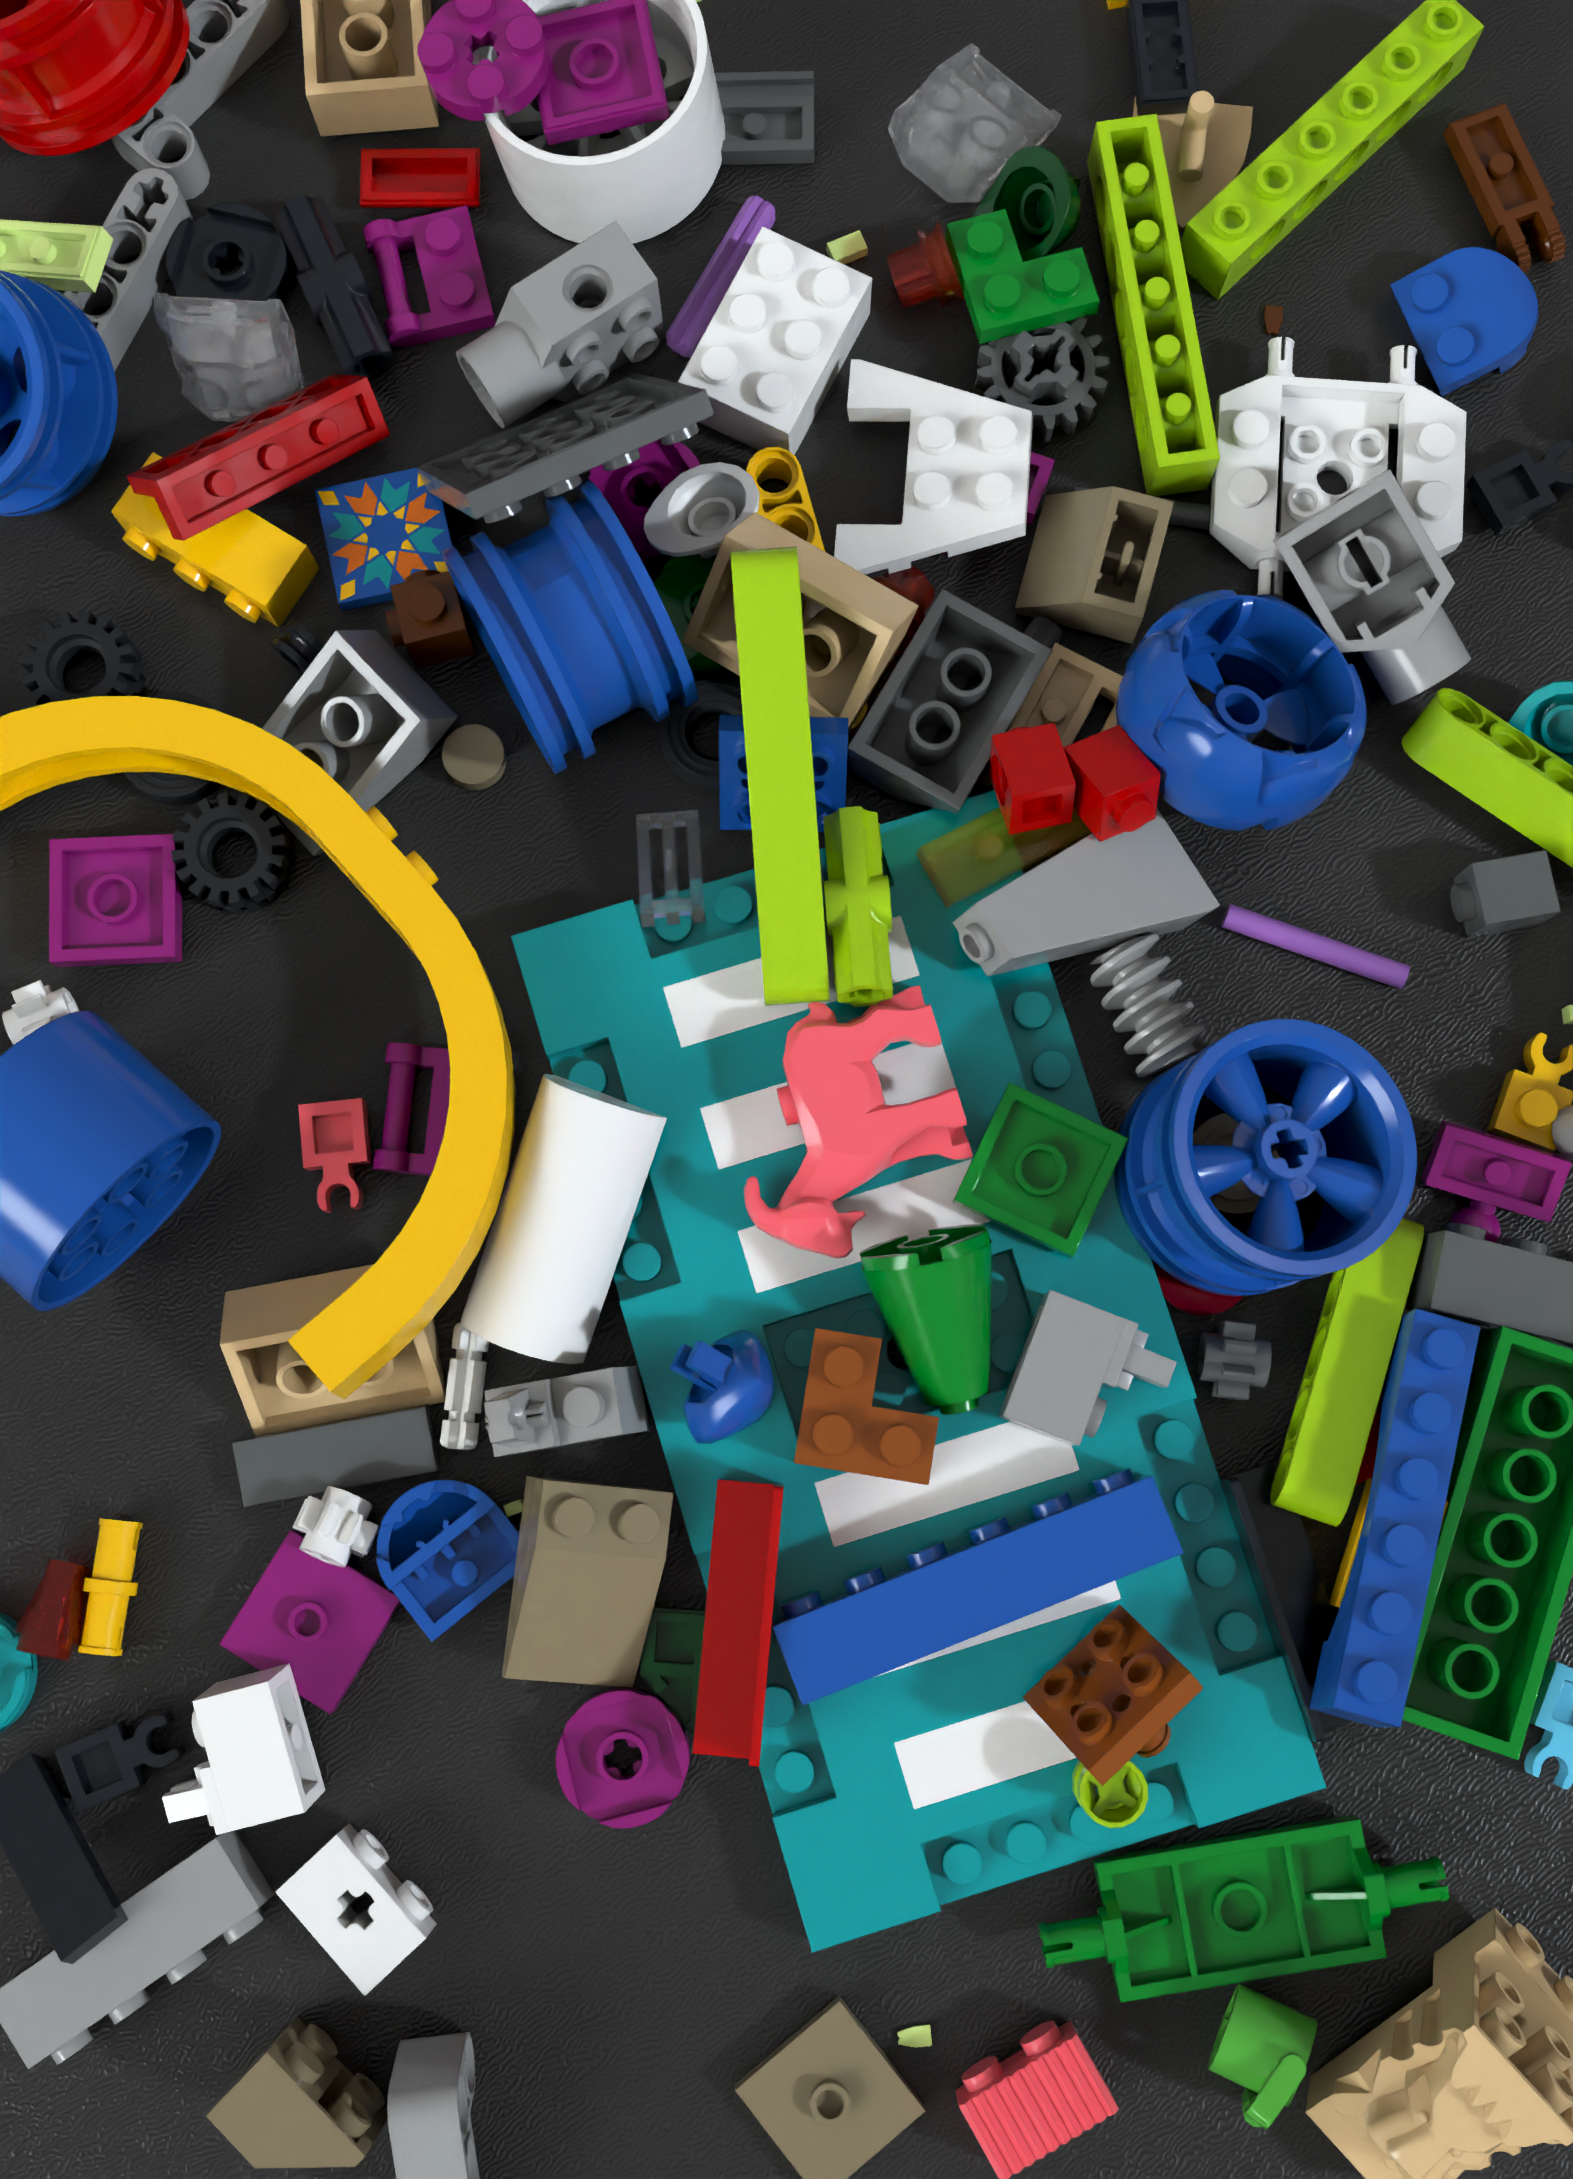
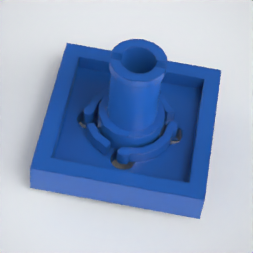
(829, 756)

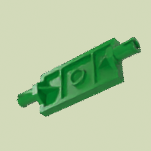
(1240, 1908)

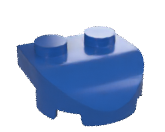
(1468, 314)
(445, 1551)

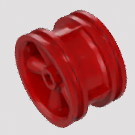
(84, 68)

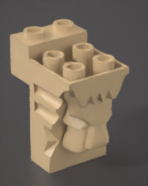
(1460, 2067)

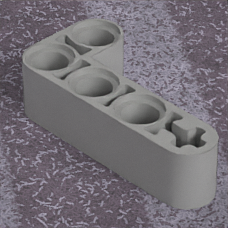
(207, 71)
(142, 226)
(432, 2108)

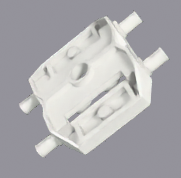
(1335, 429)

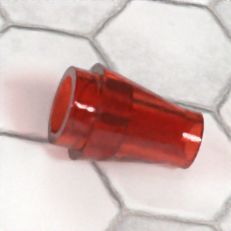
(54, 1612)

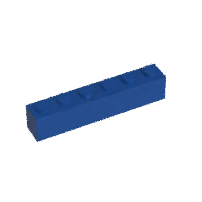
(975, 1586)

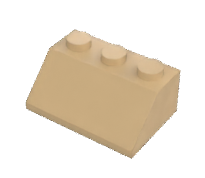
(847, 620)
(279, 1385)

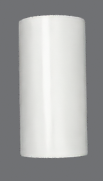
(562, 1222)

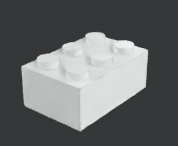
(778, 342)

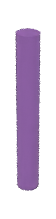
(1315, 946)

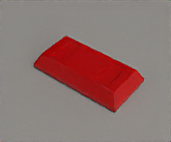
(420, 178)

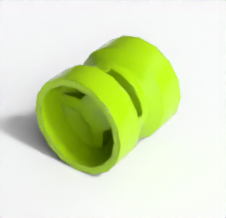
(1117, 1801)

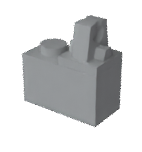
(1068, 1360)
(566, 1410)

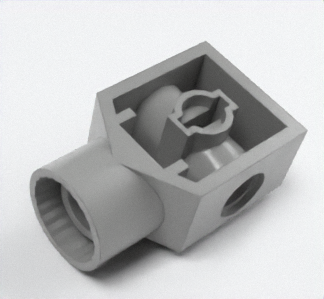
(567, 328)
(1378, 586)

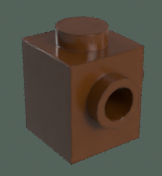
(429, 619)

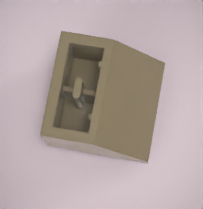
(1095, 560)
(301, 2106)

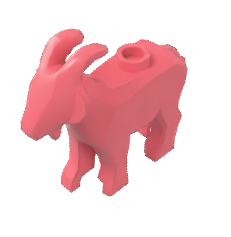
(846, 1119)

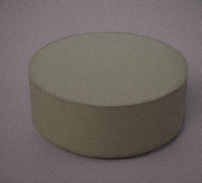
(474, 757)

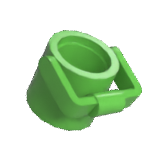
(1263, 2050)

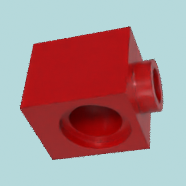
(1032, 778)

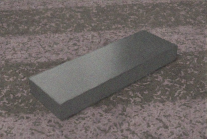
(335, 1455)

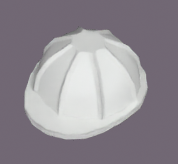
(700, 509)

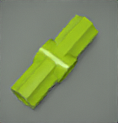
(857, 907)

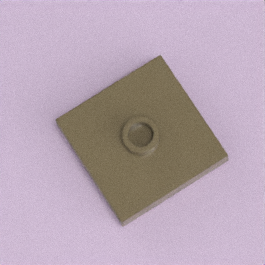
(829, 2096)

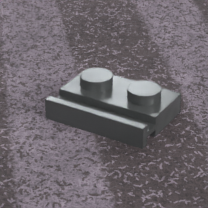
(767, 117)

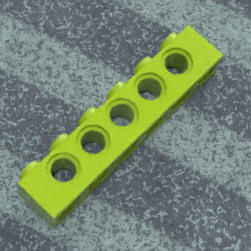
(1328, 143)
(1152, 306)

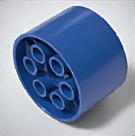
(88, 1156)

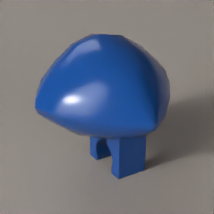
(729, 1385)

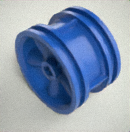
(1339, 1137)

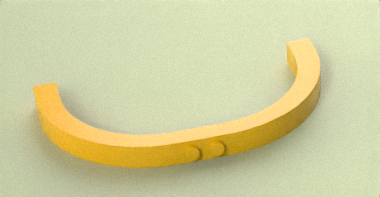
(449, 1224)

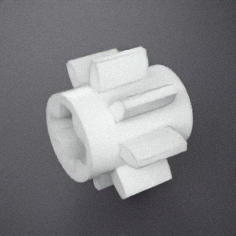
(36, 1007)
(336, 1526)

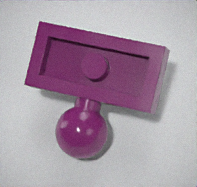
(1494, 1175)

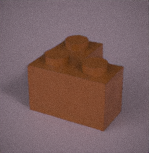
(842, 1426)

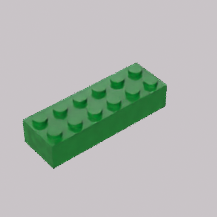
(1500, 1548)

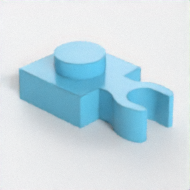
(1554, 1714)

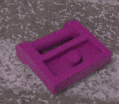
(449, 273)
(404, 1060)

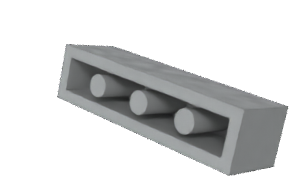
(167, 1926)

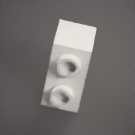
(377, 1938)

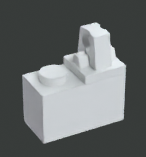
(256, 1754)

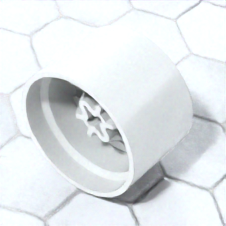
(645, 174)

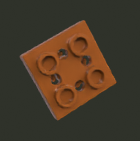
(1121, 1703)

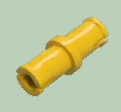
(110, 1587)

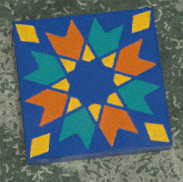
(381, 534)

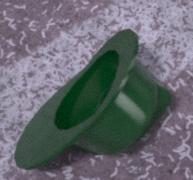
(1038, 199)

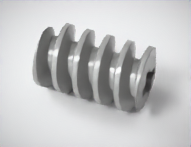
(1146, 1005)

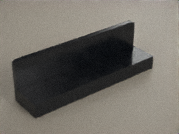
(1285, 1583)

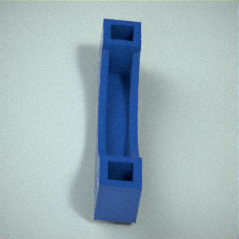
(1377, 1629)

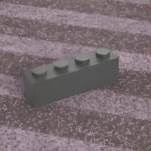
(1494, 1283)

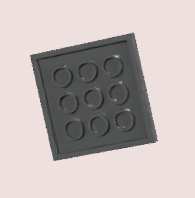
(564, 442)

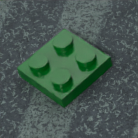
(1040, 1170)

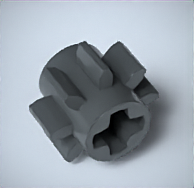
(1233, 1360)

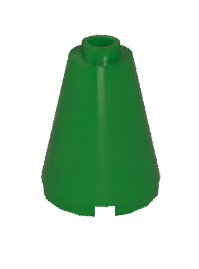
(938, 1310)

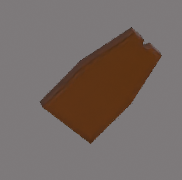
(1272, 319)

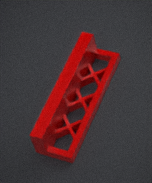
(262, 454)

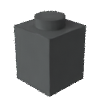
(1505, 894)

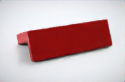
(738, 1620)

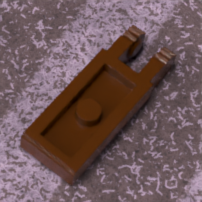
(1505, 185)

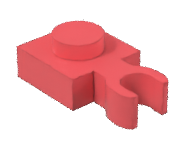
(335, 1140)

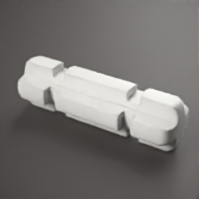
(464, 1390)

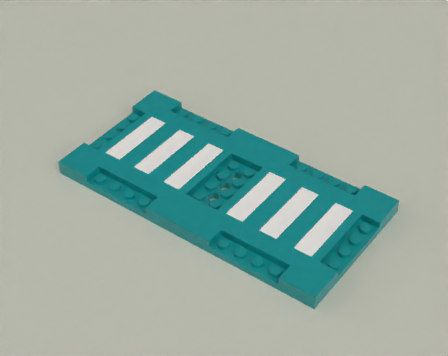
(938, 1767)

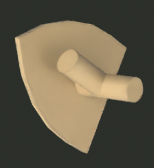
(1202, 151)

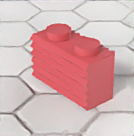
(1034, 2098)

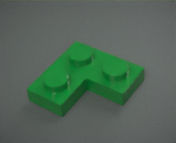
(1014, 294)

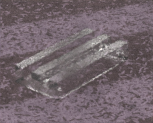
(672, 906)

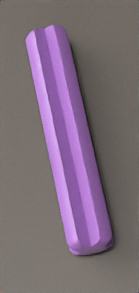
(718, 275)

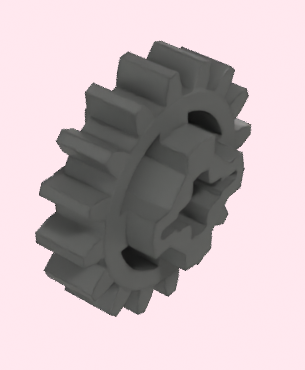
(1051, 396)

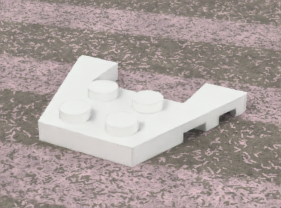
(961, 471)

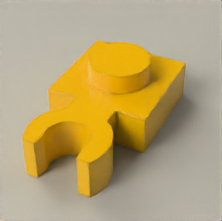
(1533, 1098)

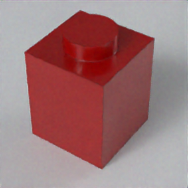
(1113, 783)

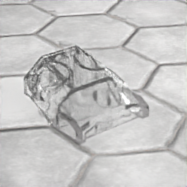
(967, 126)
(230, 353)

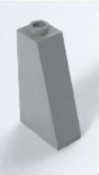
(1087, 901)

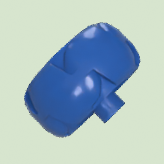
(1289, 686)

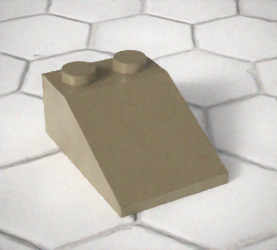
(585, 1580)

